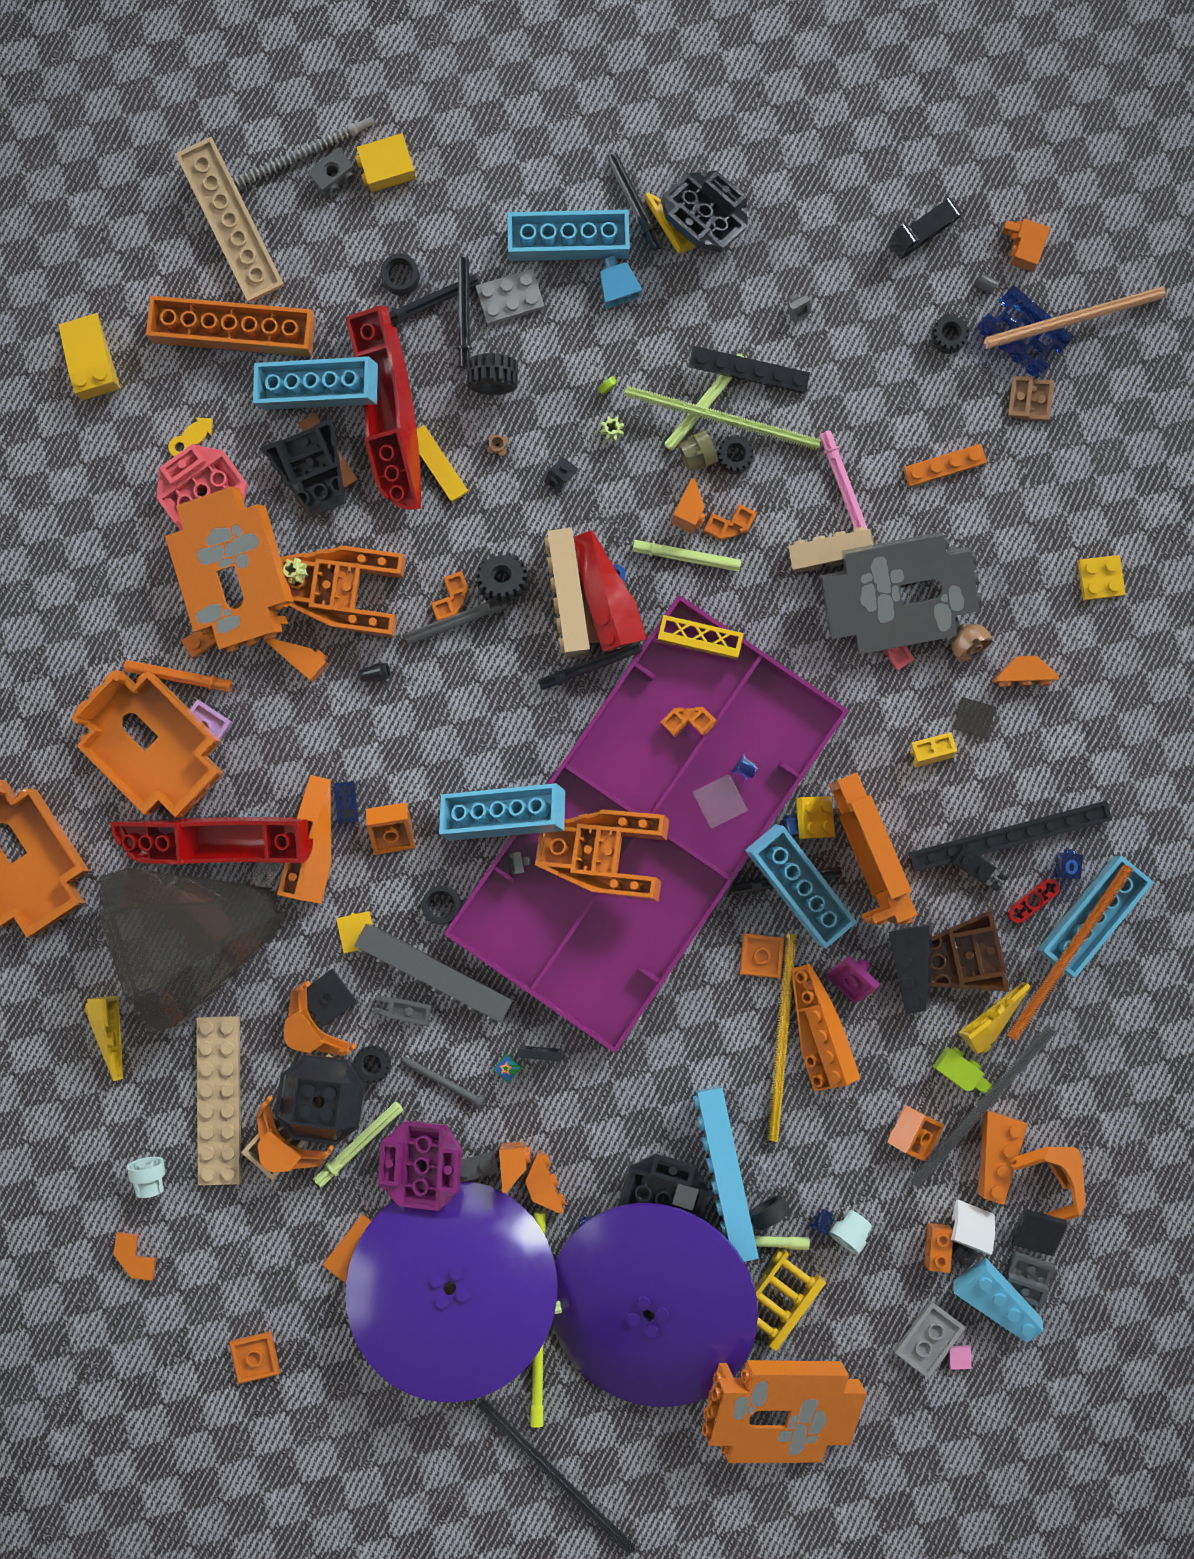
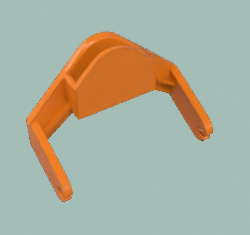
(303, 1033)
(276, 1152)
(1068, 1169)

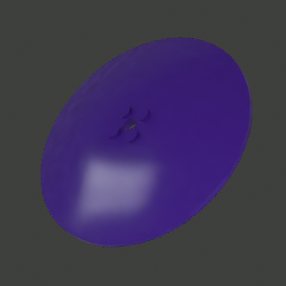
(661, 1263)
(461, 1341)

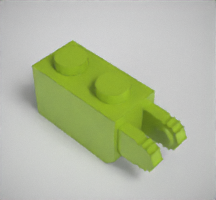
(960, 1071)

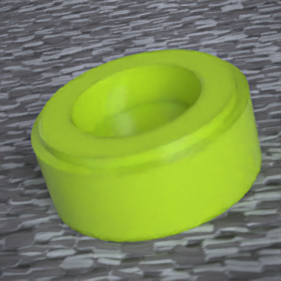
(607, 385)

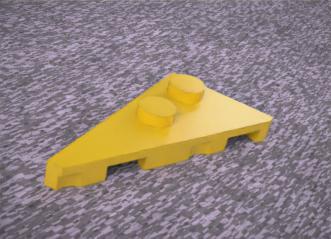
(679, 242)

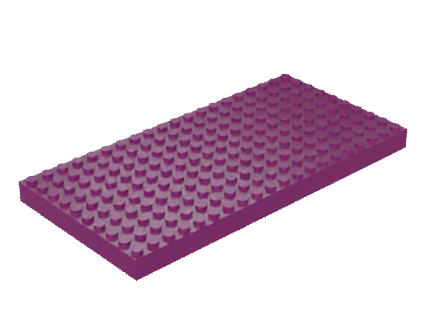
(607, 954)

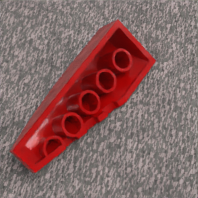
(608, 599)

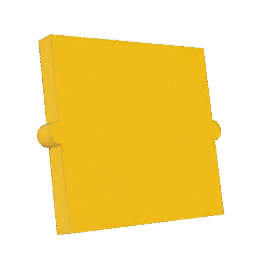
(351, 928)

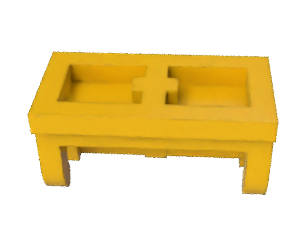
(933, 749)

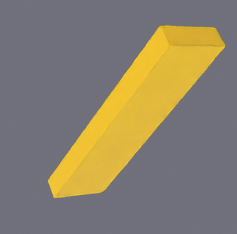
(439, 466)

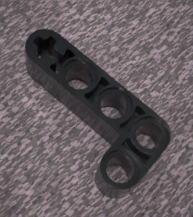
(909, 238)

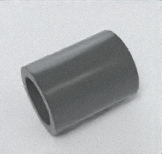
(987, 283)

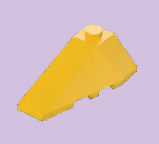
(105, 1023)
(988, 1026)

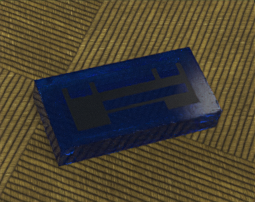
(346, 802)

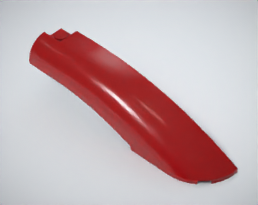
(214, 840)

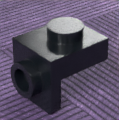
(560, 474)

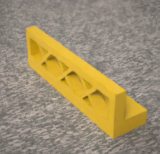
(699, 645)

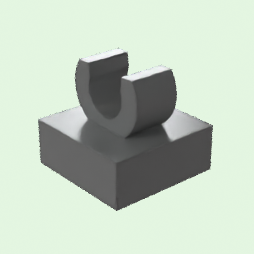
(799, 307)
(516, 863)

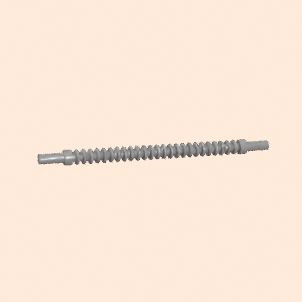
(352, 129)

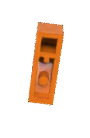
(302, 658)

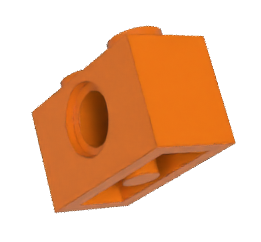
(938, 1248)

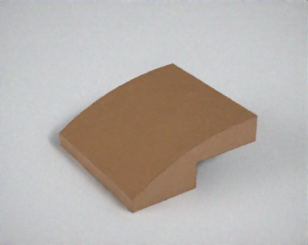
(1031, 399)

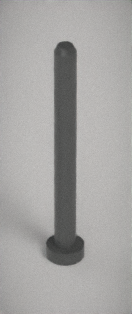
(444, 1082)

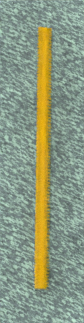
(782, 1038)

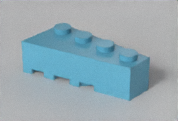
(996, 1297)

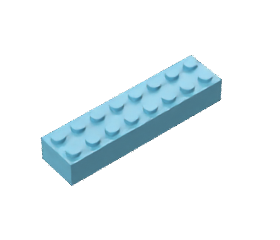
(726, 1171)

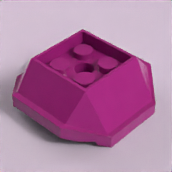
(402, 1168)

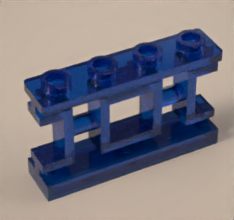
(1031, 314)

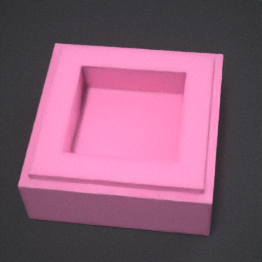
(960, 1357)

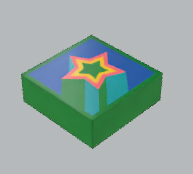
(507, 1068)

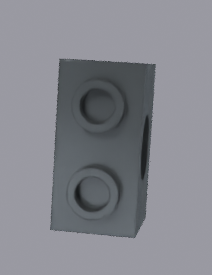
(334, 162)

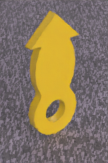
(192, 434)

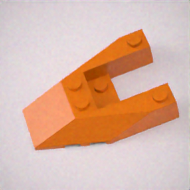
(333, 585)
(590, 852)

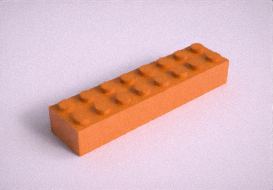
(231, 326)

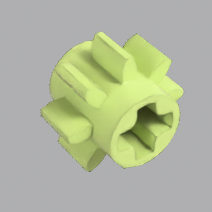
(608, 425)
(300, 573)

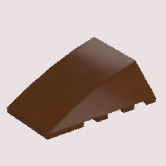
(969, 956)

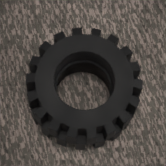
(492, 374)

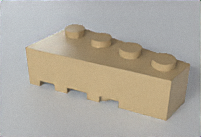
(822, 550)

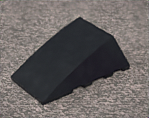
(310, 467)

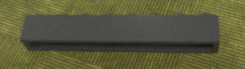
(434, 973)

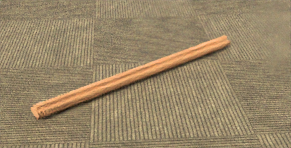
(1074, 317)

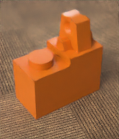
(1028, 242)

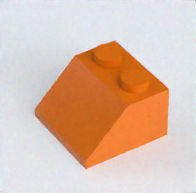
(690, 509)
(390, 828)
(915, 1133)
(513, 1162)

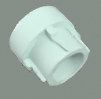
(147, 1176)
(851, 1232)

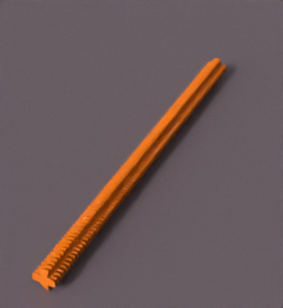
(1070, 951)

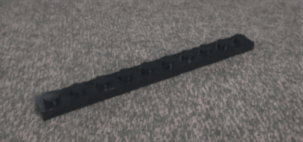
(1012, 835)

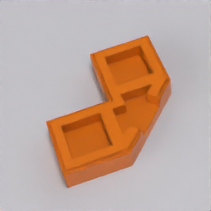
(724, 529)
(457, 592)
(680, 718)
(136, 1266)

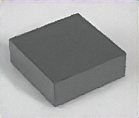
(685, 1196)

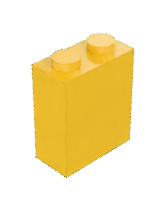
(385, 163)

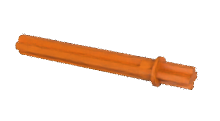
(211, 682)

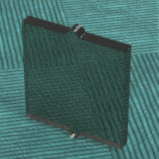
(974, 718)

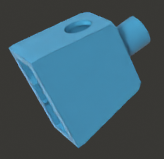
(618, 283)

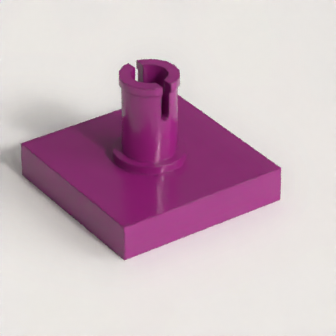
(853, 979)

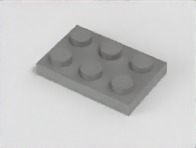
(510, 297)
(929, 1339)

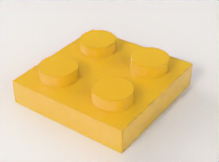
(1101, 577)
(815, 817)

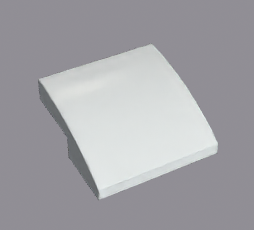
(973, 1227)

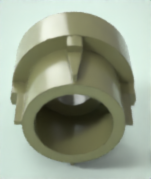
(698, 451)

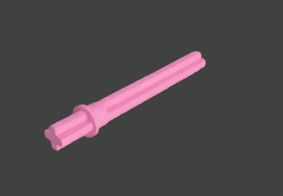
(842, 479)

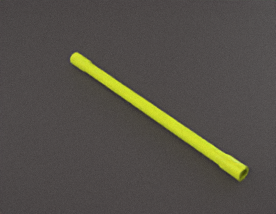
(537, 1366)

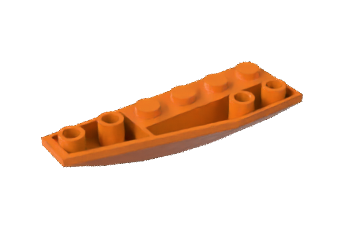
(309, 879)
(821, 1033)

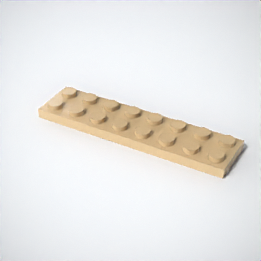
(229, 219)
(218, 1100)

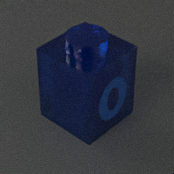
(1068, 864)

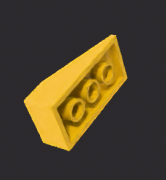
(88, 357)

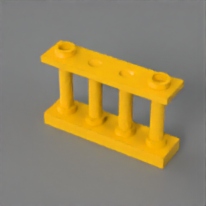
(800, 1301)

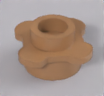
(494, 439)

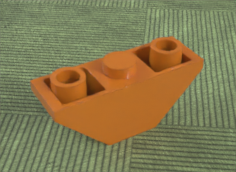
(1025, 671)
(543, 1184)

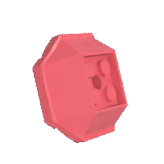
(191, 472)

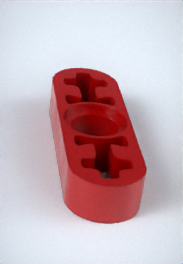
(1041, 902)

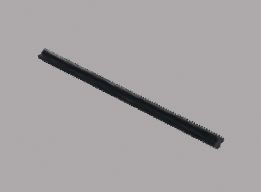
(556, 1476)

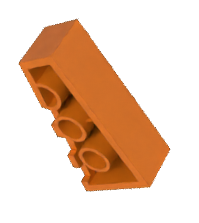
(999, 1145)

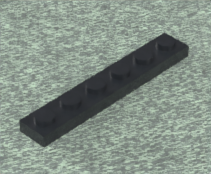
(749, 369)

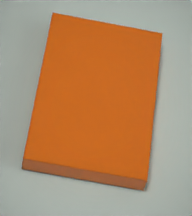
(340, 1258)

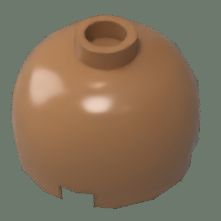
(969, 640)

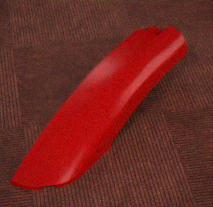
(391, 422)

